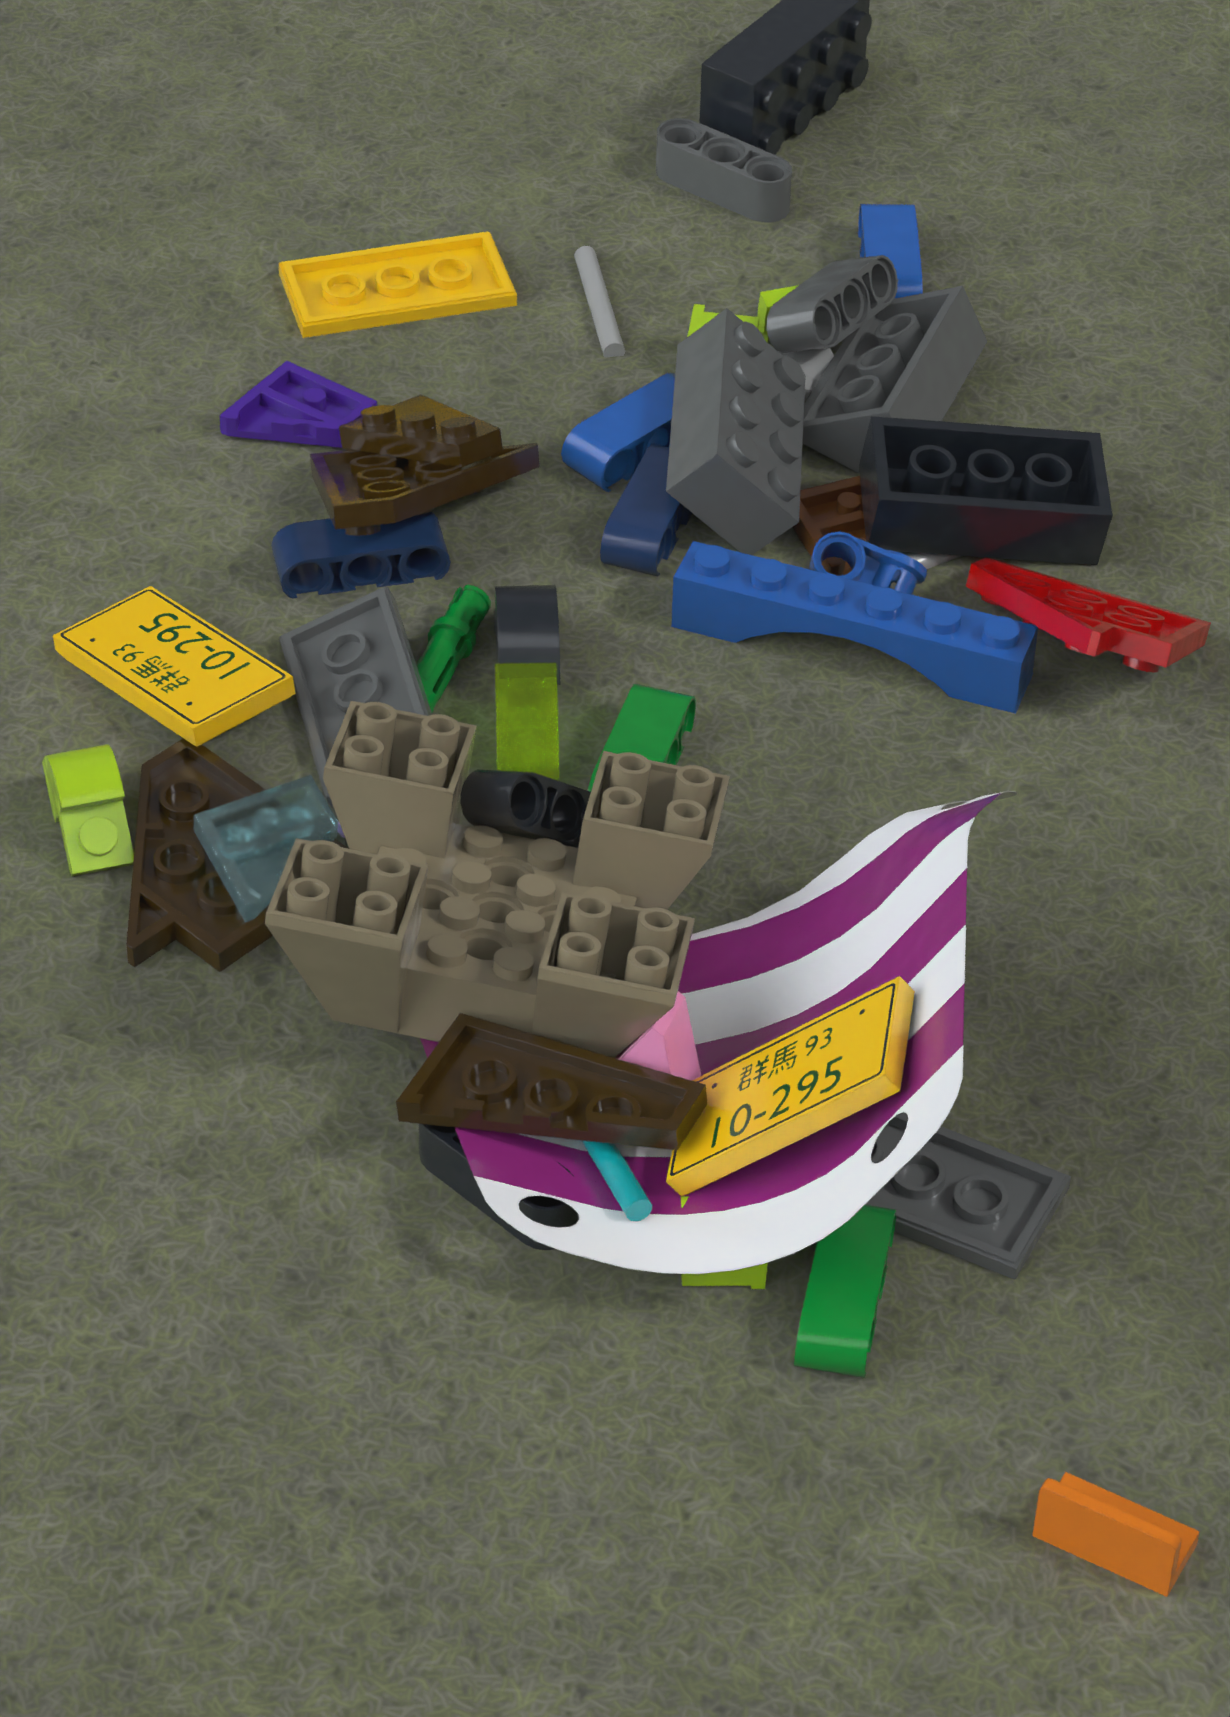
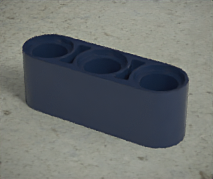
(645, 518)
(327, 560)

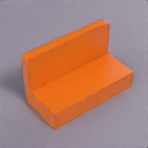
(1113, 1532)

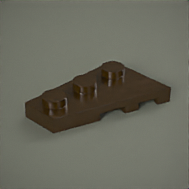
(422, 432)

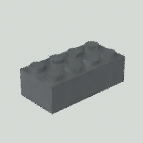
(737, 433)

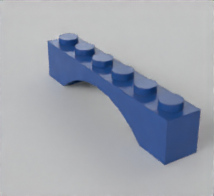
(957, 648)

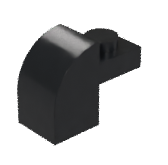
(527, 625)

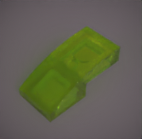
(527, 718)

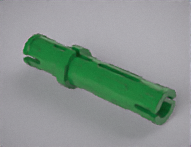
(451, 640)

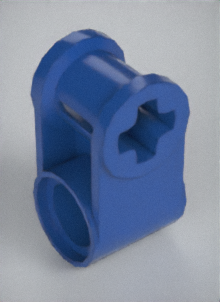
(869, 562)

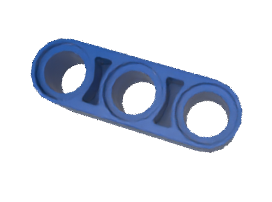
(893, 233)
(616, 438)

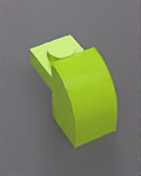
(89, 805)

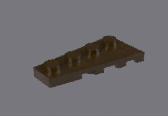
(542, 1087)

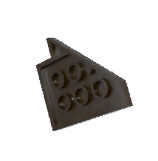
(379, 489)
(173, 880)

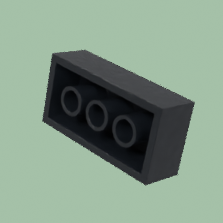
(785, 70)
(984, 490)

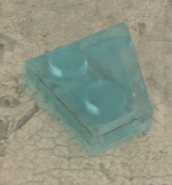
(255, 835)

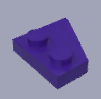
(294, 408)

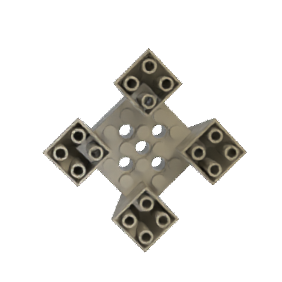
(488, 921)

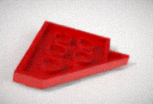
(1090, 618)

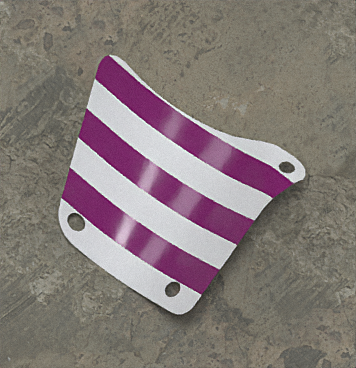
(865, 920)

